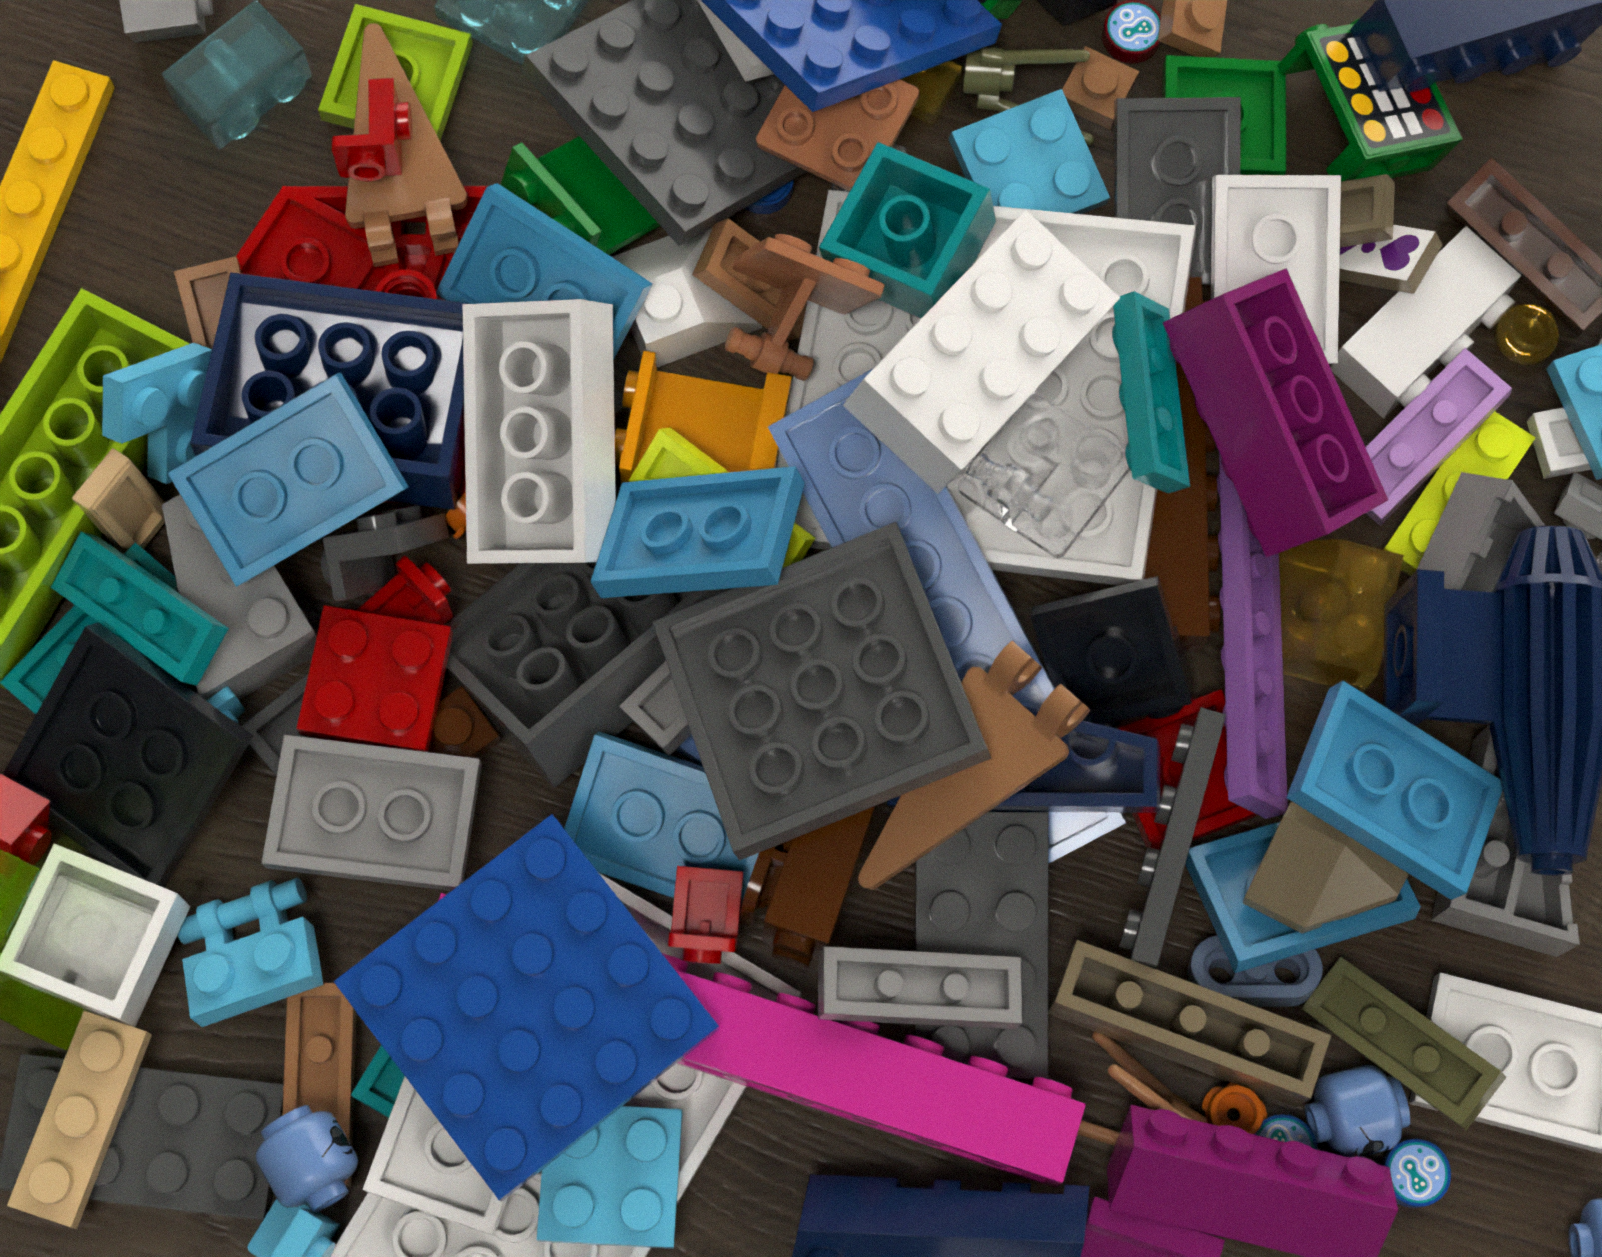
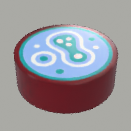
(1131, 31)

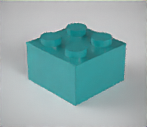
(911, 227)

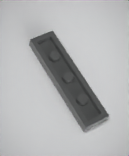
(1179, 812)

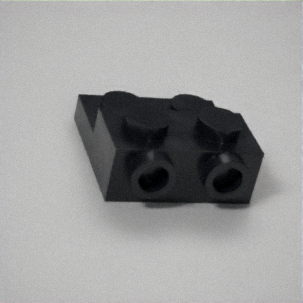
(1116, 652)

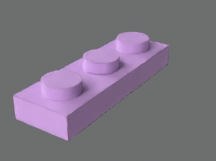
(1433, 428)

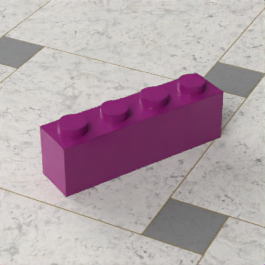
(1249, 1187)

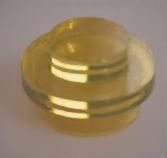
(1527, 334)

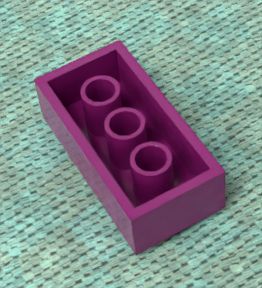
(1275, 413)

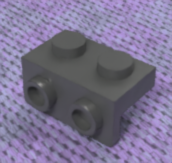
(362, 557)

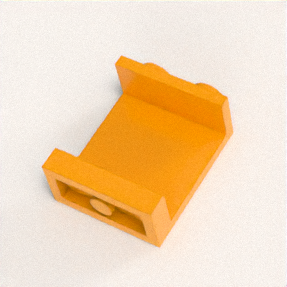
(714, 416)

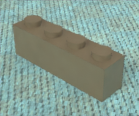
(1189, 1024)

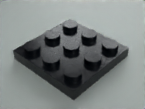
(126, 756)

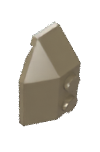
(1319, 875)

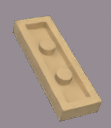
(79, 1120)

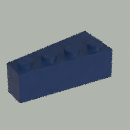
(1461, 39)
(1101, 774)
(886, 1220)

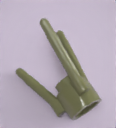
(993, 71)

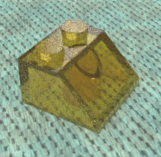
(1335, 610)

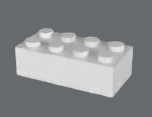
(980, 351)
(538, 430)

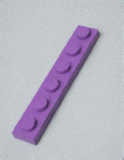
(1251, 663)

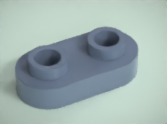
(1259, 984)

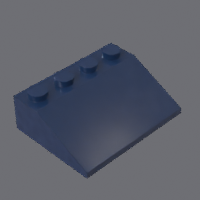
(391, 348)

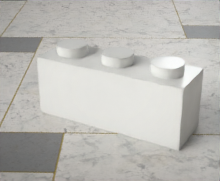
(1418, 331)

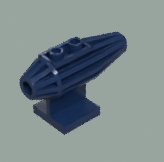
(1527, 668)

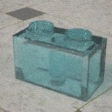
(238, 75)

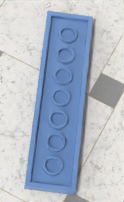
(863, 486)

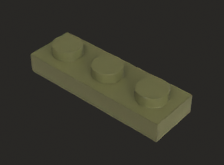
(1404, 1043)

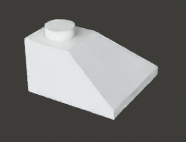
(680, 310)

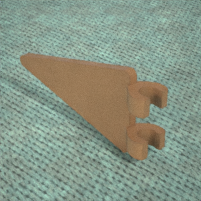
(427, 179)
(1020, 752)

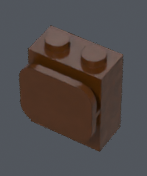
(806, 887)

